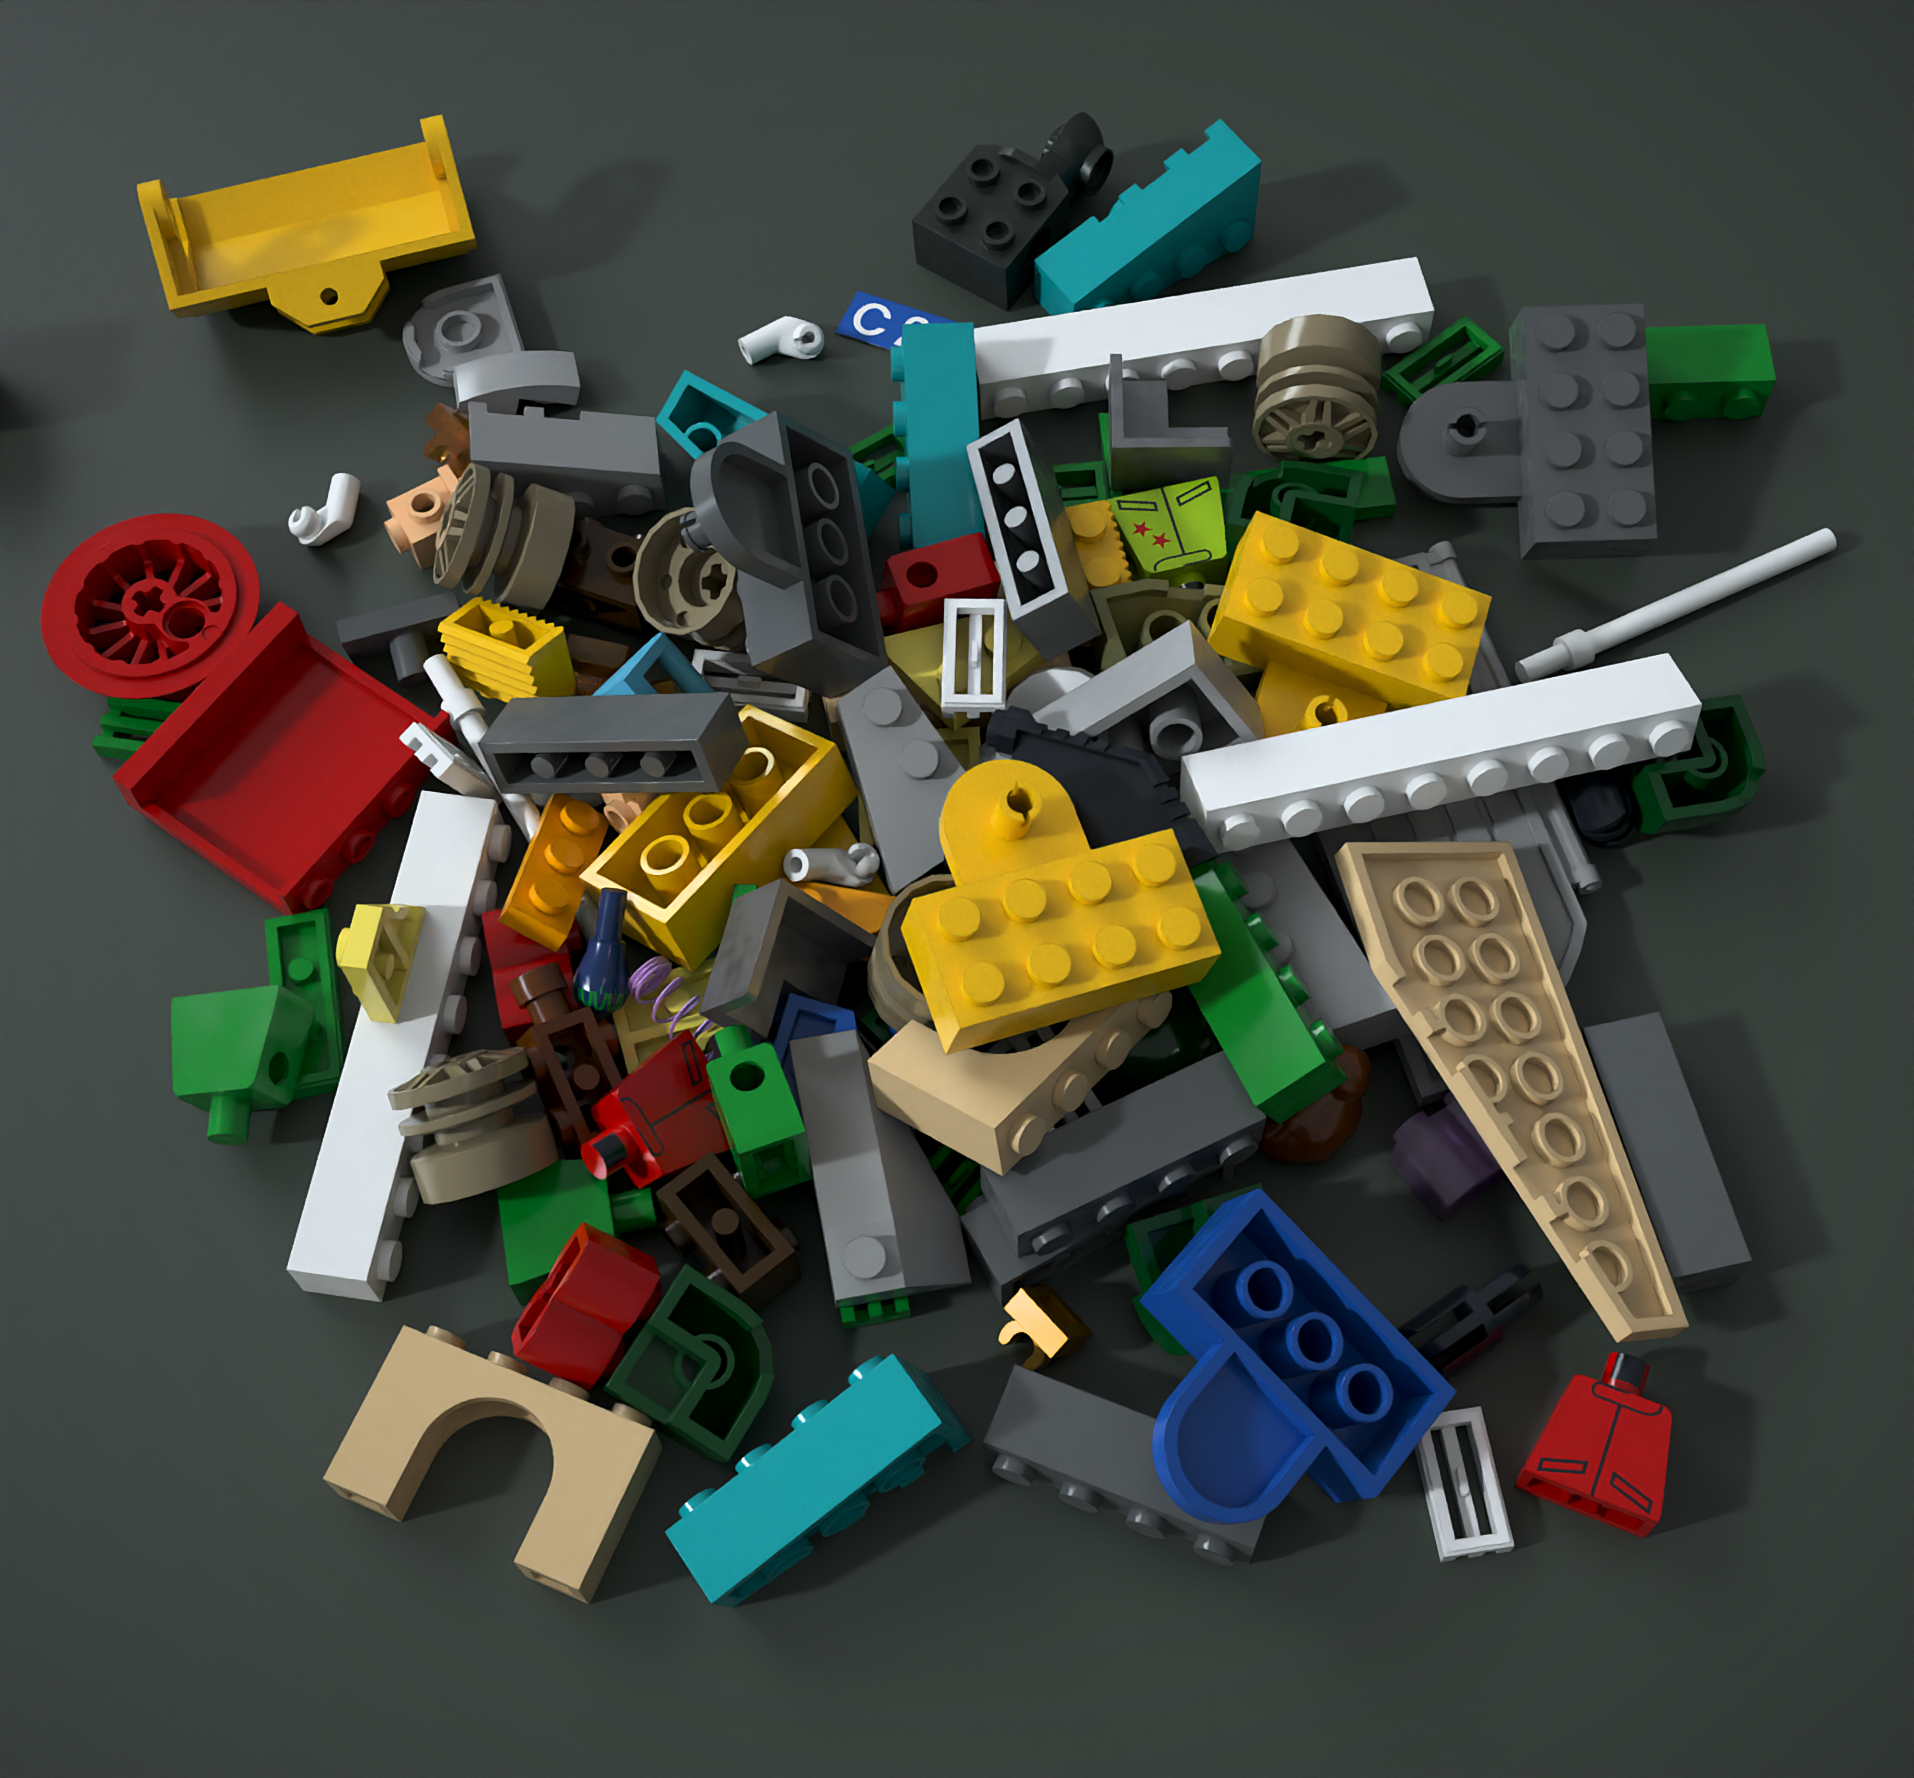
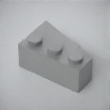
(601, 460)
(900, 774)

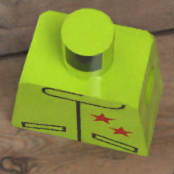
(1174, 533)

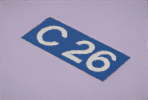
(881, 320)

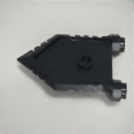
(1112, 789)

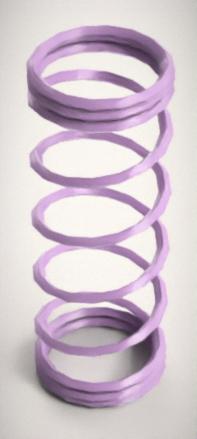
(663, 968)

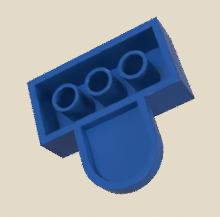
(1286, 1373)

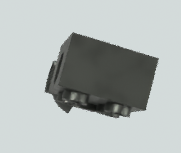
(1008, 210)

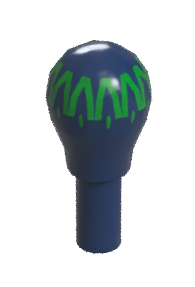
(604, 971)

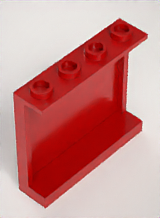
(281, 764)

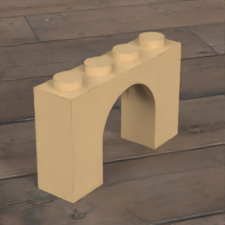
(1005, 1103)
(437, 1387)

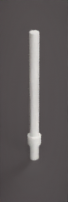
(1580, 647)
(467, 716)

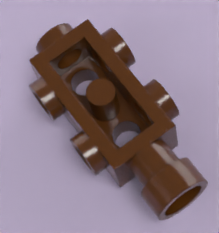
(581, 1040)

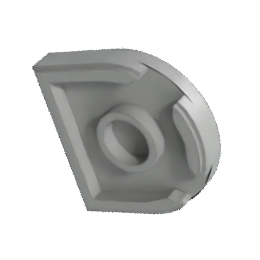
(460, 327)

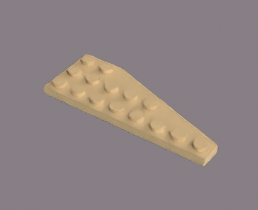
(1484, 999)

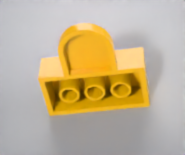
(1341, 628)
(1042, 918)

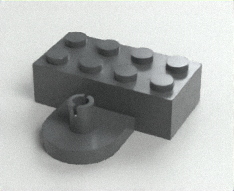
(1556, 438)
(793, 526)

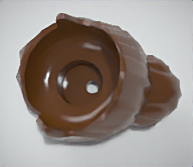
(1327, 1122)

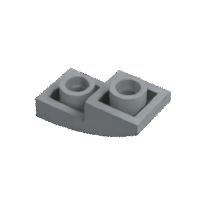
(512, 376)

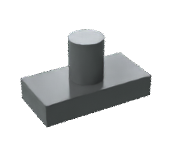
(399, 630)

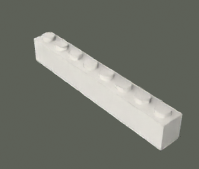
(1187, 336)
(1439, 753)
(364, 1167)

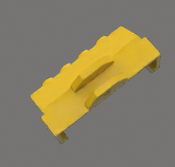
(311, 234)

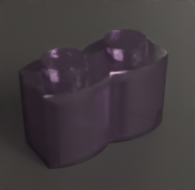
(1444, 1159)

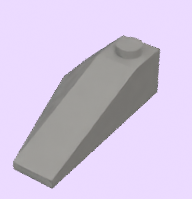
(876, 1193)

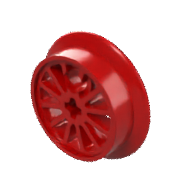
(153, 612)

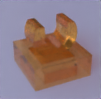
(451, 438)
(595, 662)

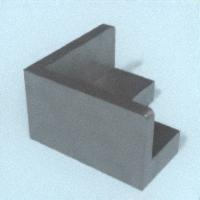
(1147, 451)
(778, 945)

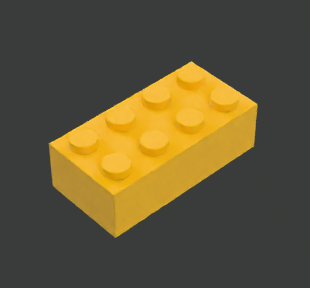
(697, 845)

